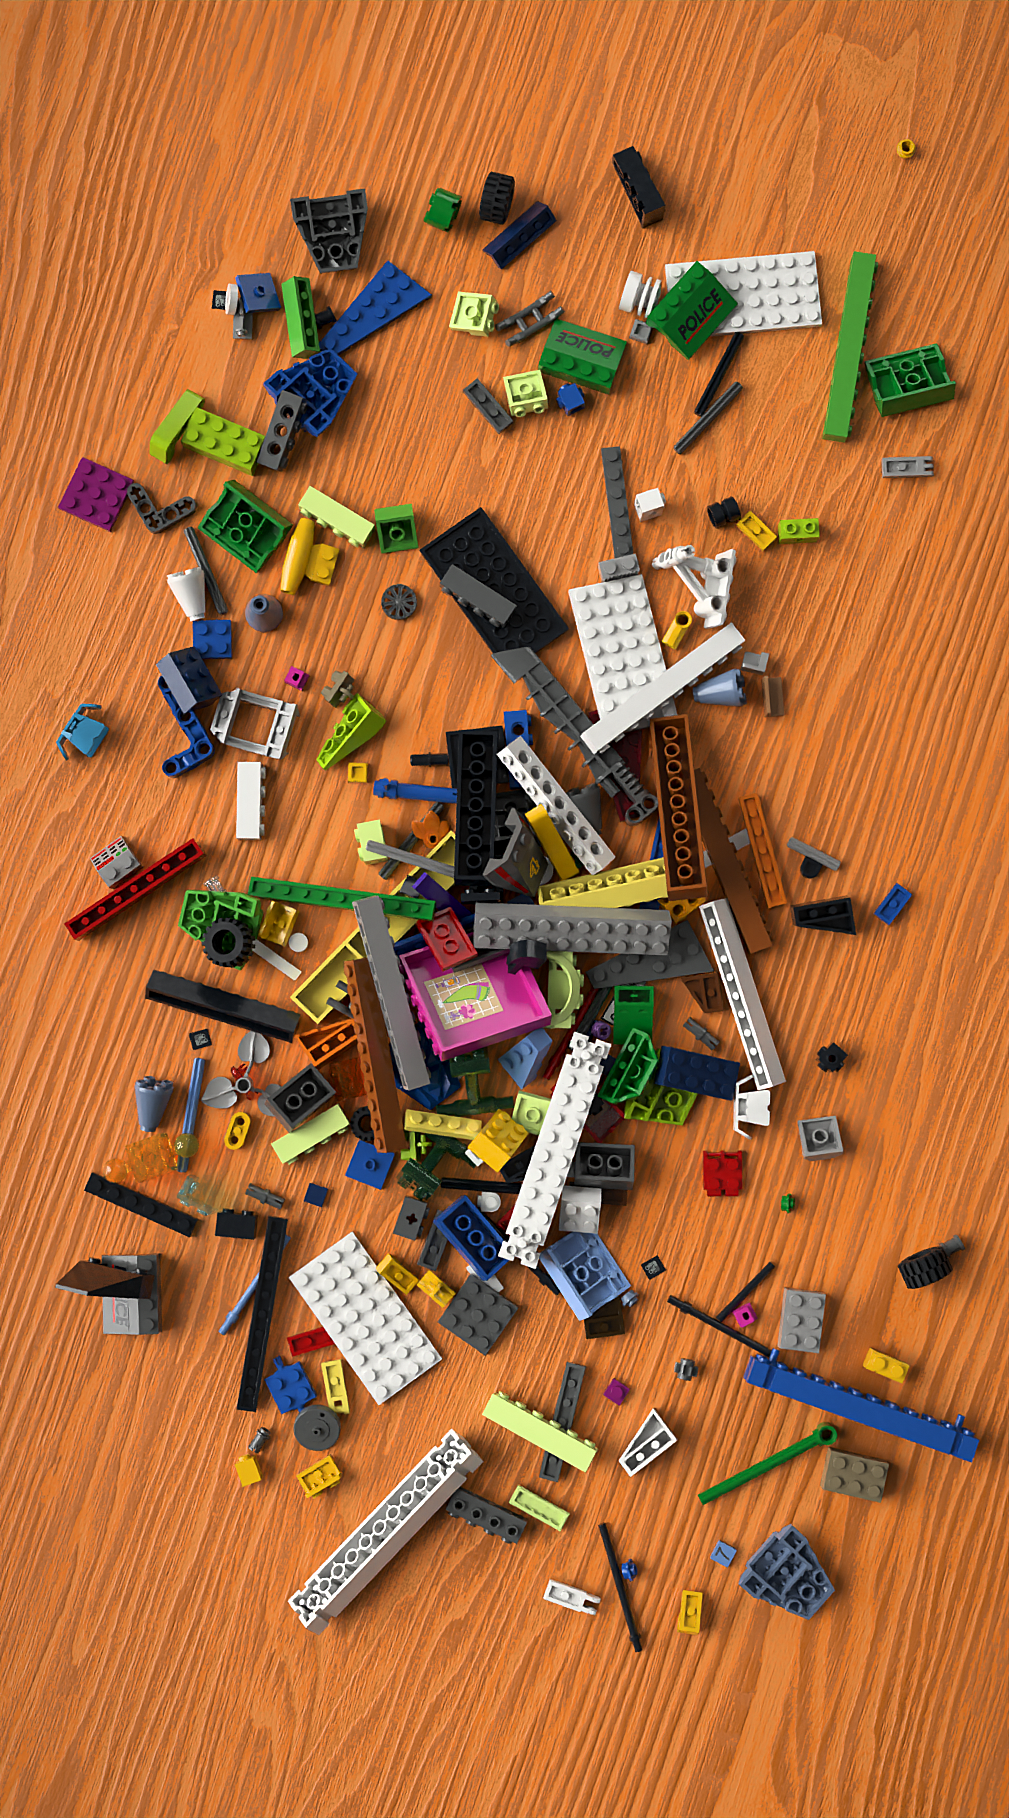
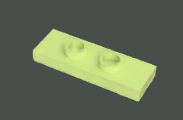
(539, 1507)

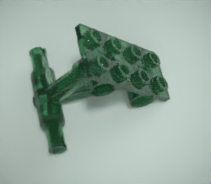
(470, 1066)
(420, 1176)

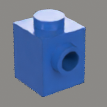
(570, 398)

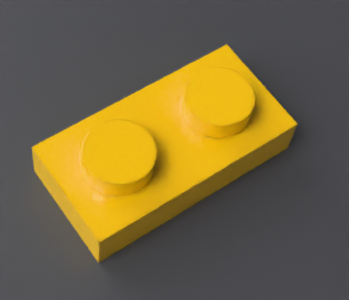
(756, 530)

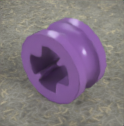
(596, 1030)

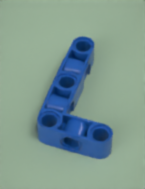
(194, 731)

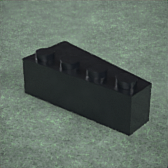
(639, 186)

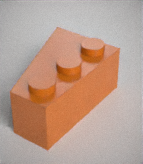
(328, 1042)

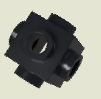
(837, 1054)

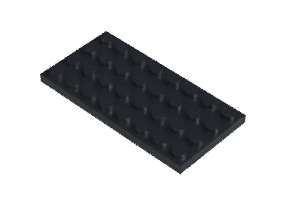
(485, 555)

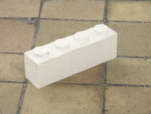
(249, 801)

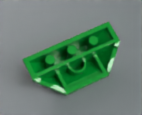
(631, 1069)

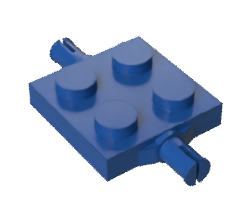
(290, 1386)

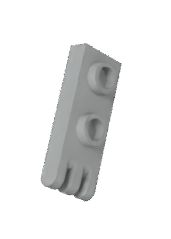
(906, 467)

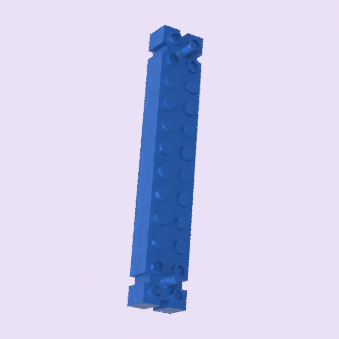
(863, 1409)

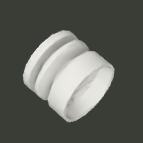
(640, 294)

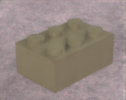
(854, 1474)

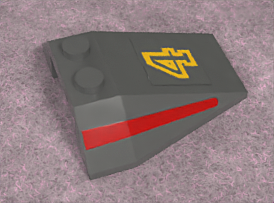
(522, 862)

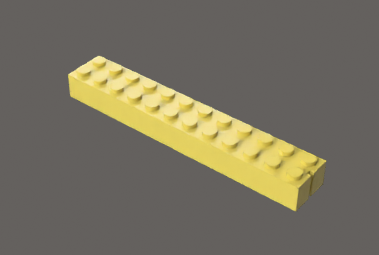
(322, 983)

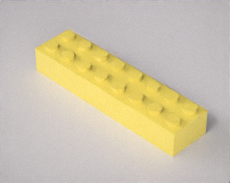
(609, 888)

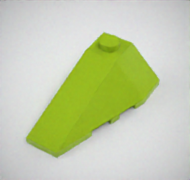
(357, 726)

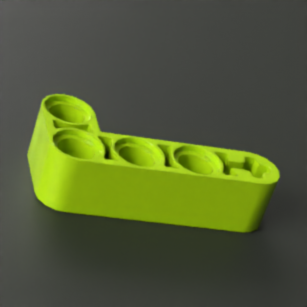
(173, 426)

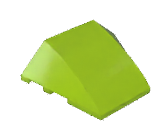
(660, 1103)

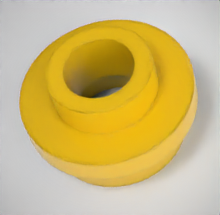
(908, 144)

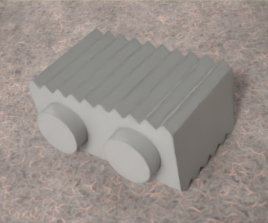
(618, 568)

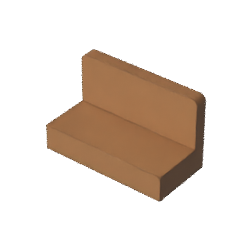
(772, 697)

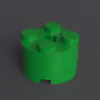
(443, 209)

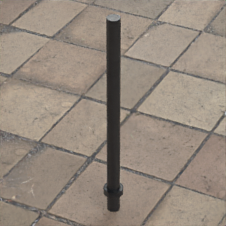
(634, 1635)

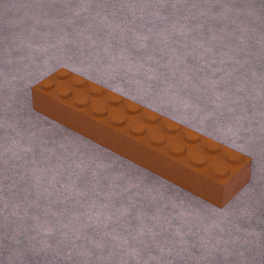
(678, 808)

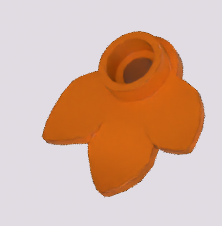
(430, 827)

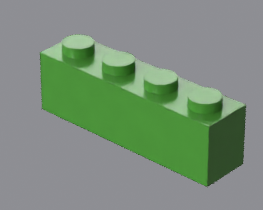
(300, 317)

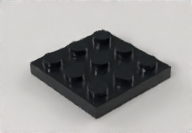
(452, 745)

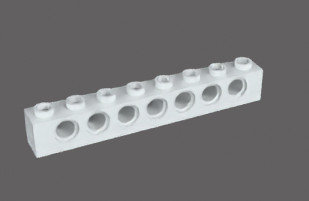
(562, 811)

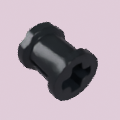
(324, 317)

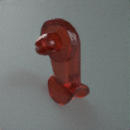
(238, 1073)

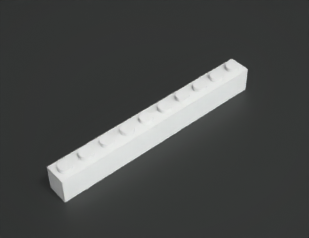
(662, 688)
(742, 994)

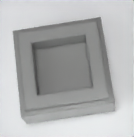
(640, 332)

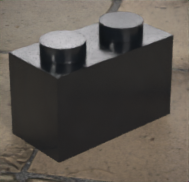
(236, 1225)

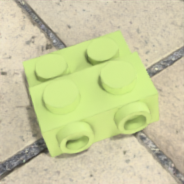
(474, 313)
(526, 393)

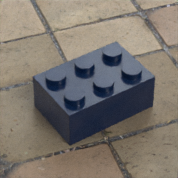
(189, 679)

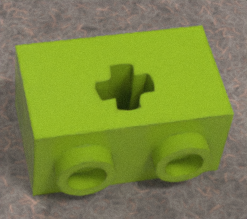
(798, 531)

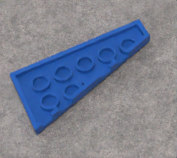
(378, 305)

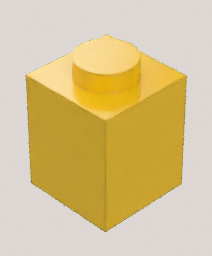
(248, 1469)

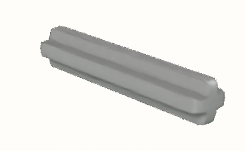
(813, 853)

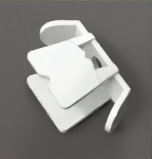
(750, 1107)

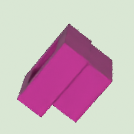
(302, 680)
(738, 1313)

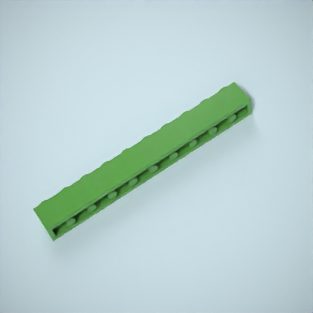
(849, 347)

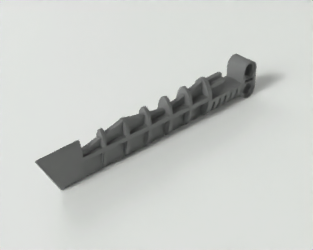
(568, 717)

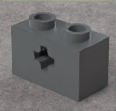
(409, 1206)

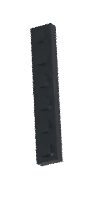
(141, 1204)

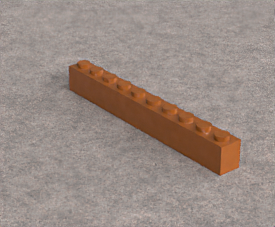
(730, 870)
(375, 1057)

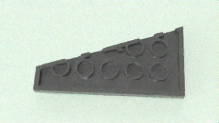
(683, 959)

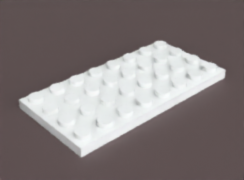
(769, 290)
(619, 642)
(365, 1318)

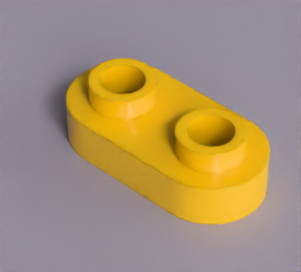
(237, 1130)

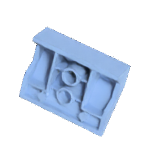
(584, 1272)

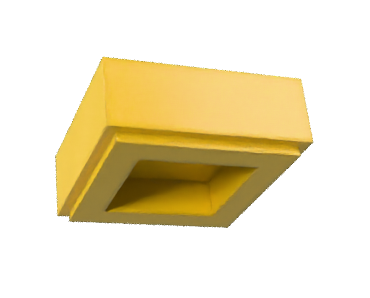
(357, 772)

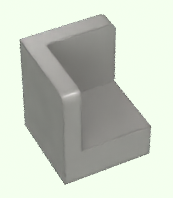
(754, 662)

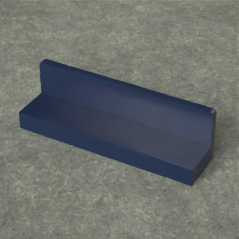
(520, 234)

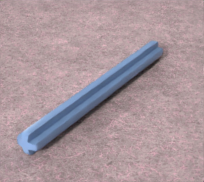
(191, 1107)

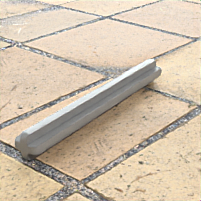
(410, 858)

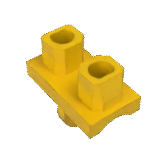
(436, 1288)

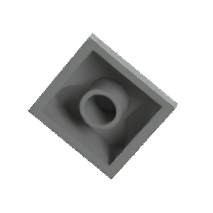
(820, 1138)

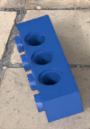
(511, 720)

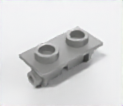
(242, 322)

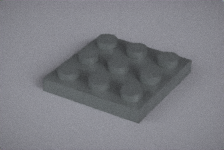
(478, 1314)

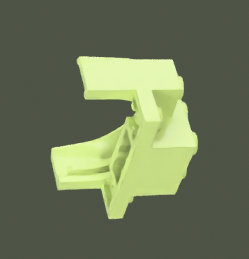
(563, 988)

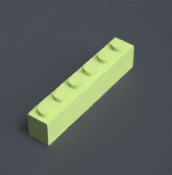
(540, 1431)

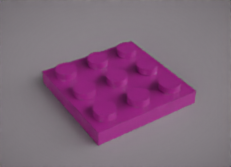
(95, 494)

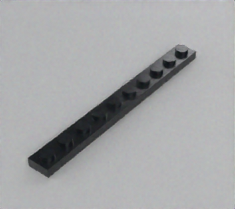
(262, 1313)

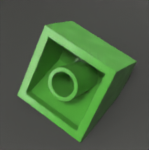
(396, 528)

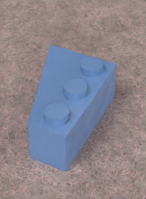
(526, 1057)

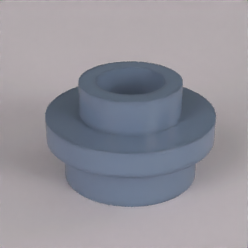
(629, 1298)

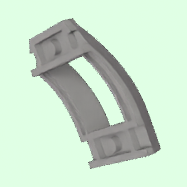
(279, 732)

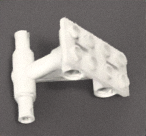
(717, 576)

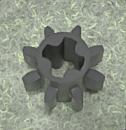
(686, 1369)

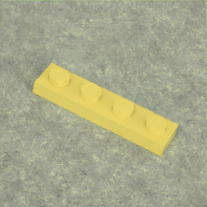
(442, 1124)

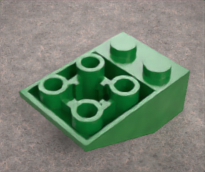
(632, 1010)

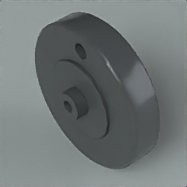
(317, 1427)

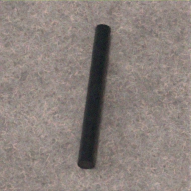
(745, 1291)

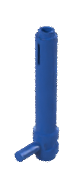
(395, 790)

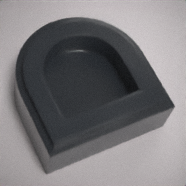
(810, 868)

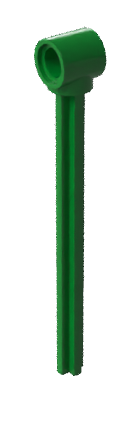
(770, 1462)

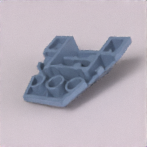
(787, 1574)

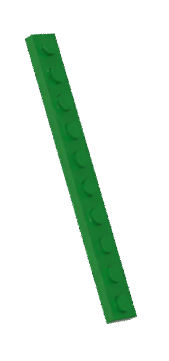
(338, 898)

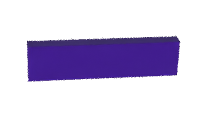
(433, 891)

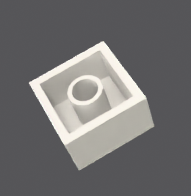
(580, 1209)

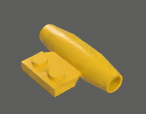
(307, 559)

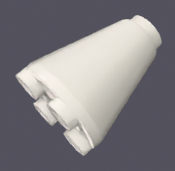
(189, 591)

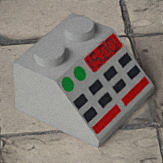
(116, 862)

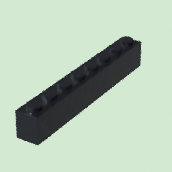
(222, 1006)

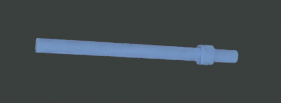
(232, 1316)

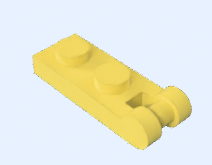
(335, 1386)

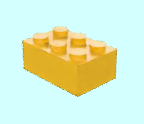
(498, 1140)

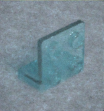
(189, 1187)

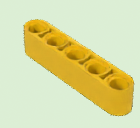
(551, 843)

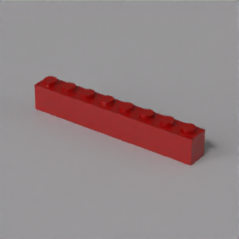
(135, 889)

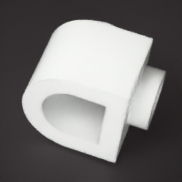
(489, 1201)

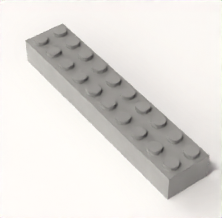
(573, 928)

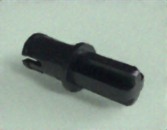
(428, 759)

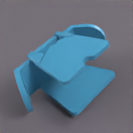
(84, 732)

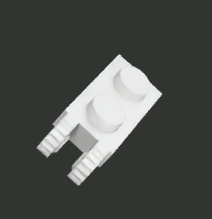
(570, 1597)

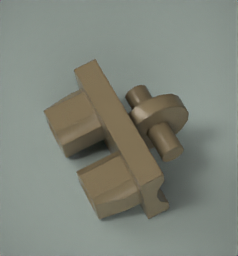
(340, 690)

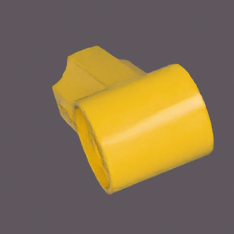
(676, 631)

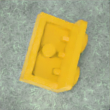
(278, 923)
(319, 1476)

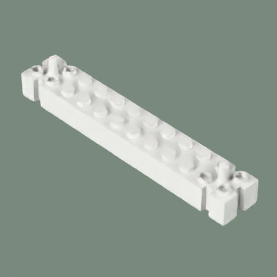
(554, 1150)
(385, 1532)

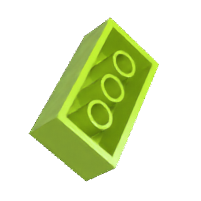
(223, 441)

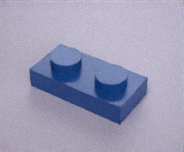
(892, 904)

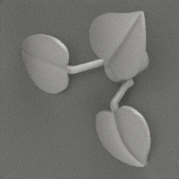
(220, 1092)

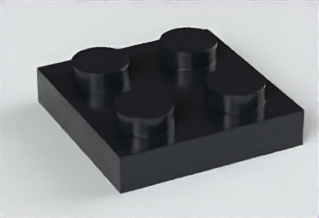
(488, 896)

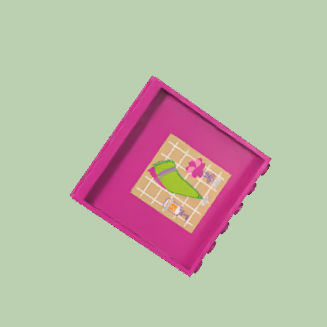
(474, 1004)

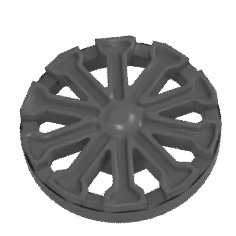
(399, 602)

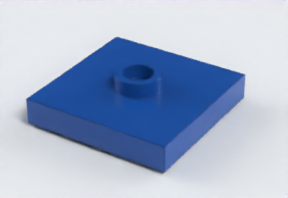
(258, 292)
(368, 1165)

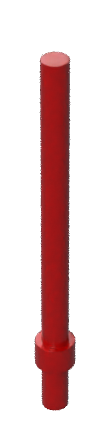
(555, 1060)

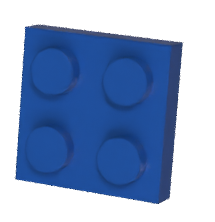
(213, 638)

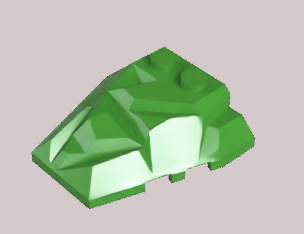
(204, 907)

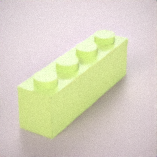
(337, 517)
(311, 1133)

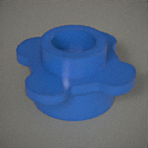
(629, 1570)

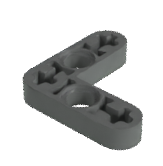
(160, 516)

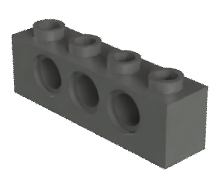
(279, 420)

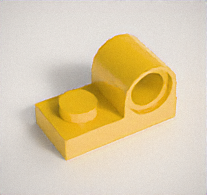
(397, 1274)
(690, 1612)

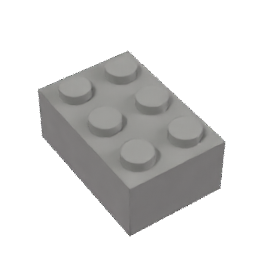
(801, 1320)

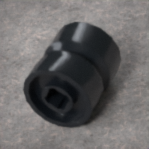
(725, 512)

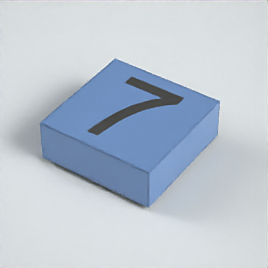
(723, 1553)

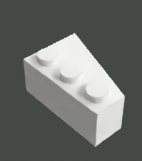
(647, 1444)

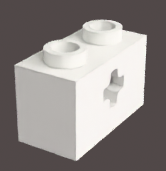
(649, 504)

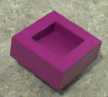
(616, 1391)

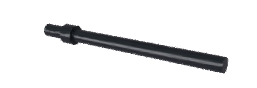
(544, 1278)
(686, 1308)

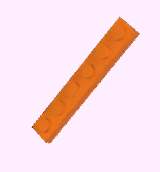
(762, 850)

